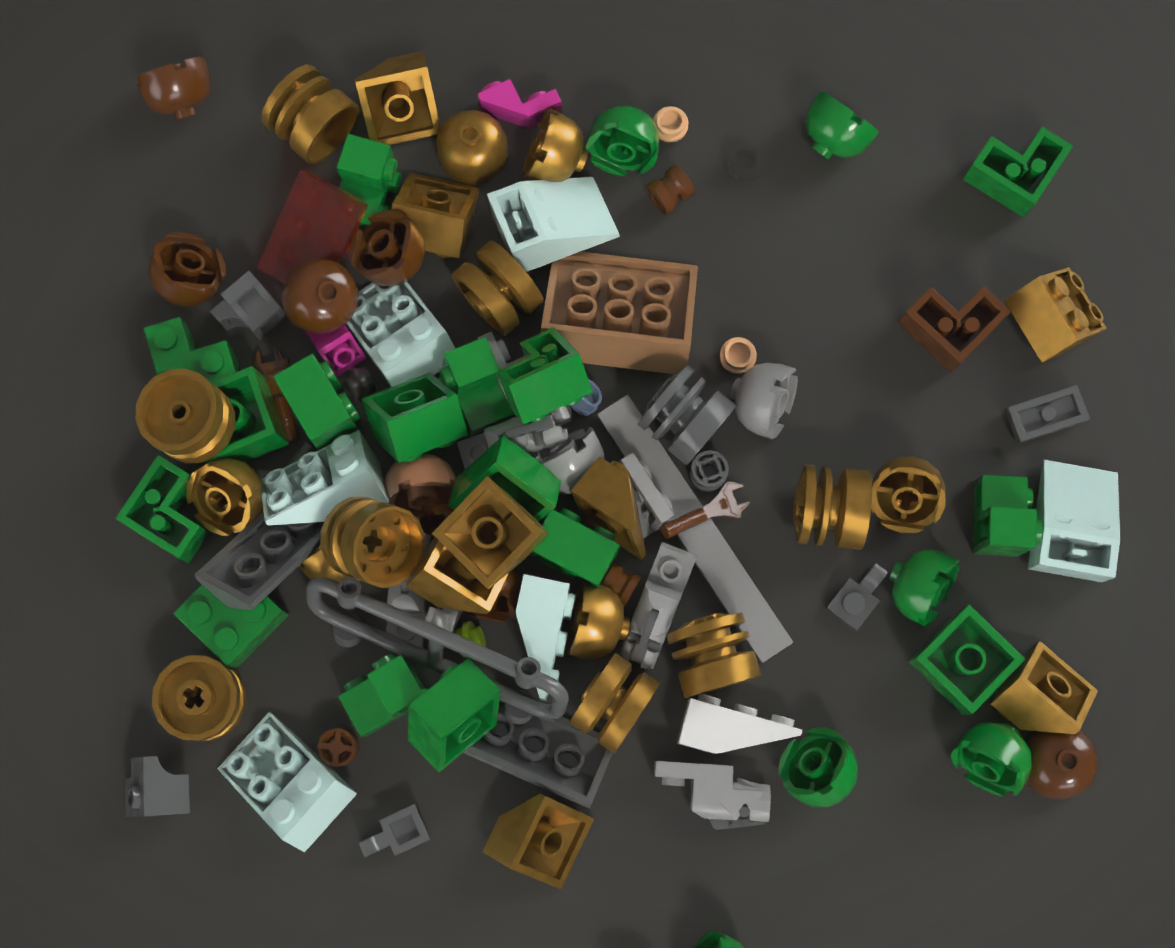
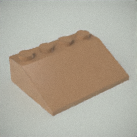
(623, 310)

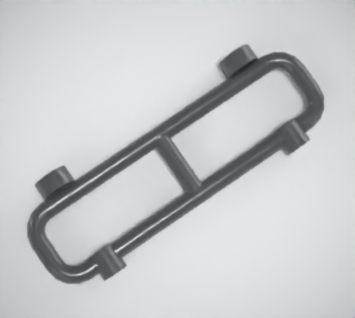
(350, 630)

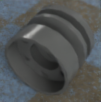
(686, 414)

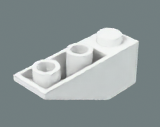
(721, 729)

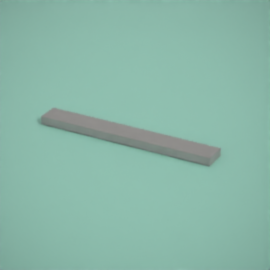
(714, 555)

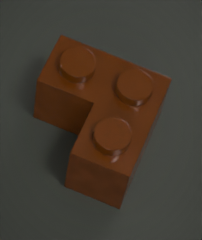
(950, 333)

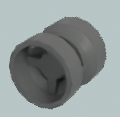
(707, 478)

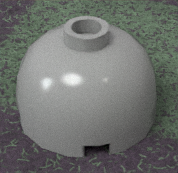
(764, 396)
(573, 458)

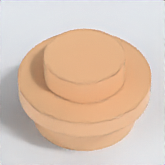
(671, 124)
(738, 355)

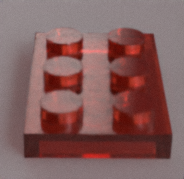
(312, 226)

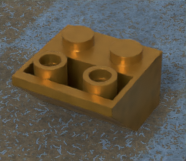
(1055, 313)

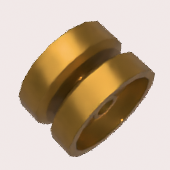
(497, 288)
(185, 416)
(177, 692)
(613, 702)

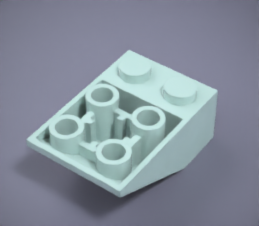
(550, 219)
(399, 332)
(321, 480)
(1078, 522)
(540, 615)
(286, 782)

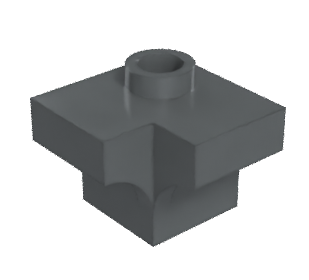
(248, 306)
(155, 791)

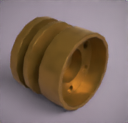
(310, 114)
(834, 507)
(372, 541)
(713, 654)

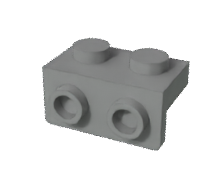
(652, 506)

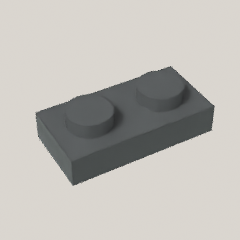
(1047, 414)

